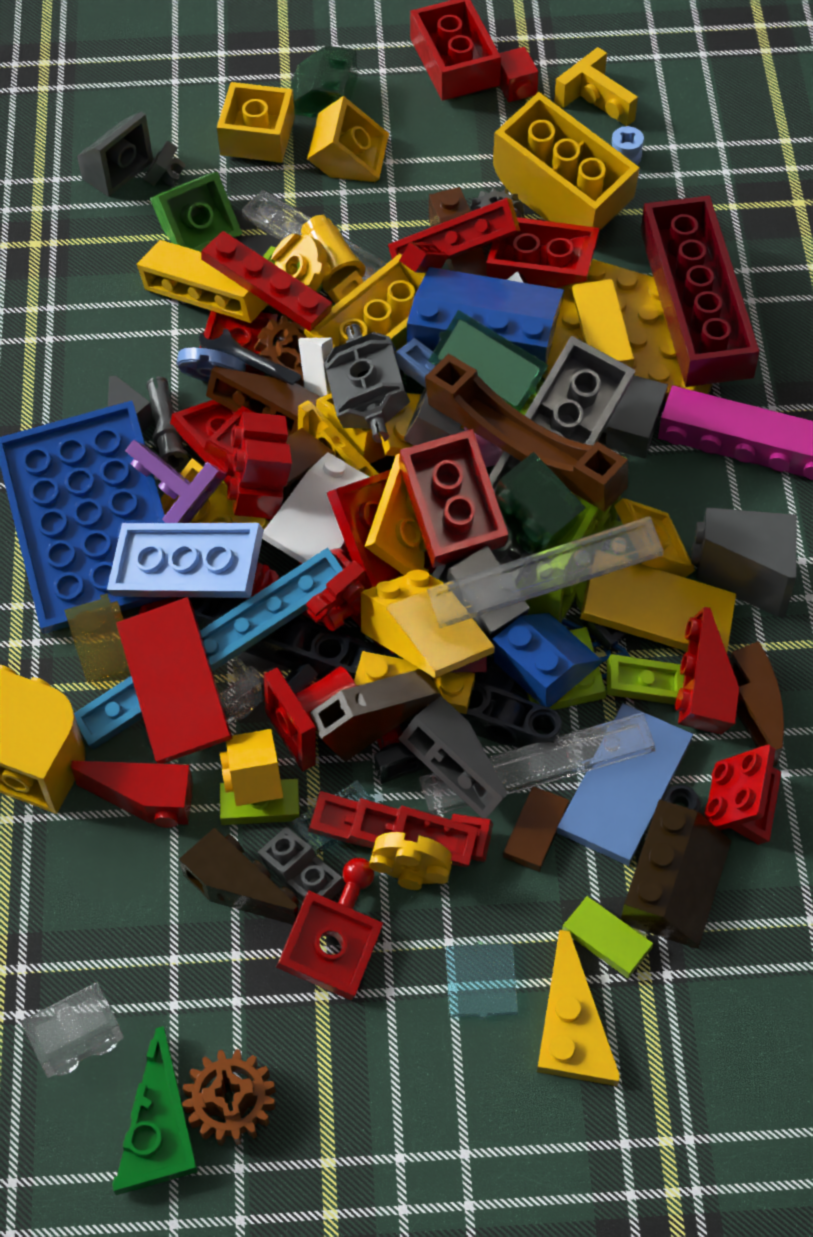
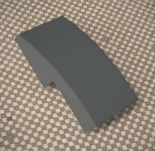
(299, 867)

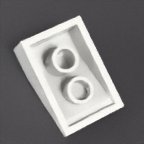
(306, 518)

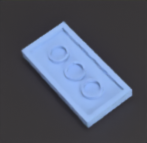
(186, 560)

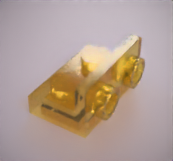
(98, 638)

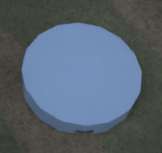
(200, 362)

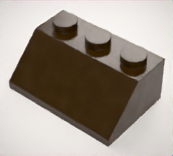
(676, 875)

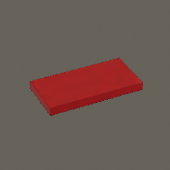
(173, 681)

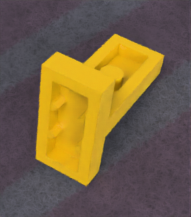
(589, 80)

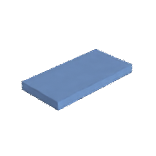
(621, 798)

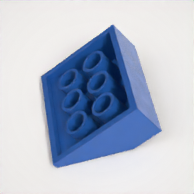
(512, 309)

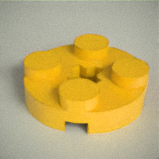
(309, 253)
(411, 861)

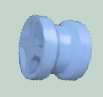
(628, 142)

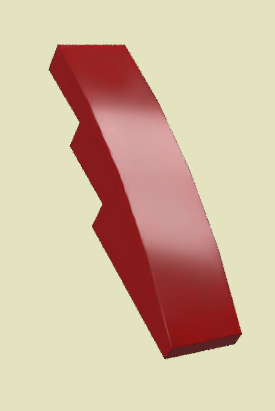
(366, 820)

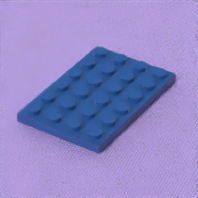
(68, 501)

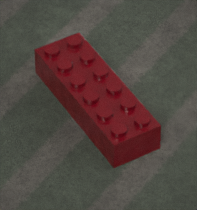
(699, 291)

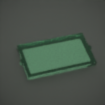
(499, 362)

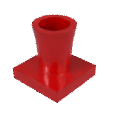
(291, 711)

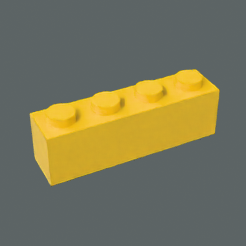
(185, 277)

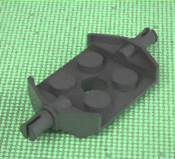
(370, 398)

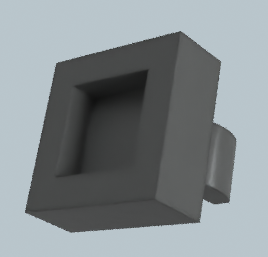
(163, 165)

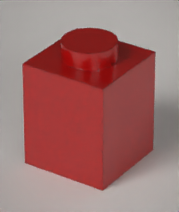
(518, 75)

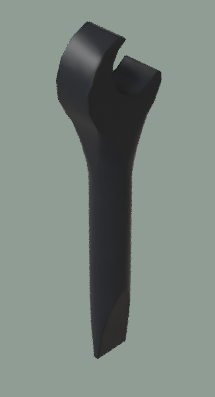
(229, 345)

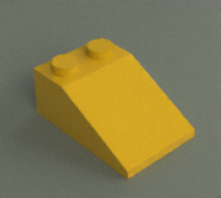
(404, 621)

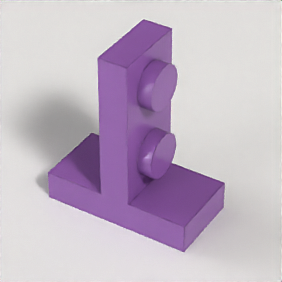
(192, 494)

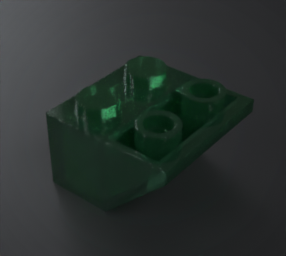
(537, 505)

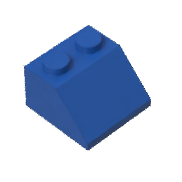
(543, 657)

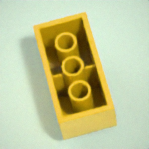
(562, 166)
(36, 741)

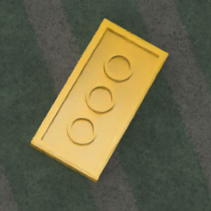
(655, 604)

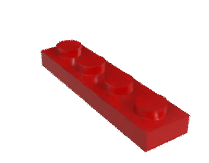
(466, 231)
(266, 281)

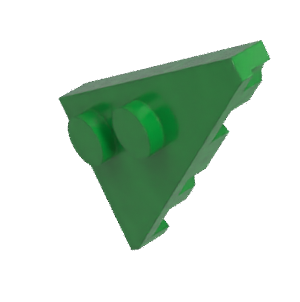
(158, 1137)

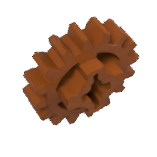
(287, 346)
(212, 1099)

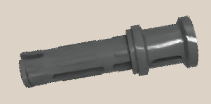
(165, 435)

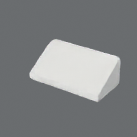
(313, 355)

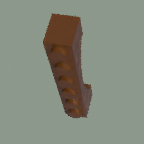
(586, 470)

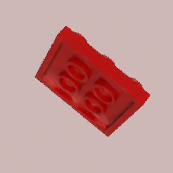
(355, 511)

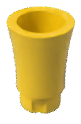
(338, 253)

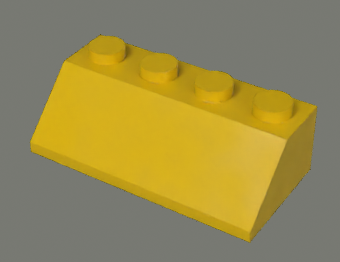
(376, 306)

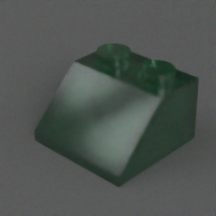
(324, 79)

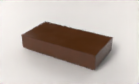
(535, 829)

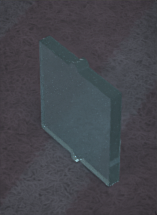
(481, 980)

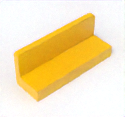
(602, 319)

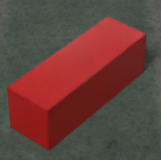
(422, 256)

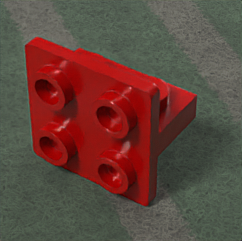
(745, 794)

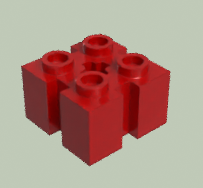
(258, 465)

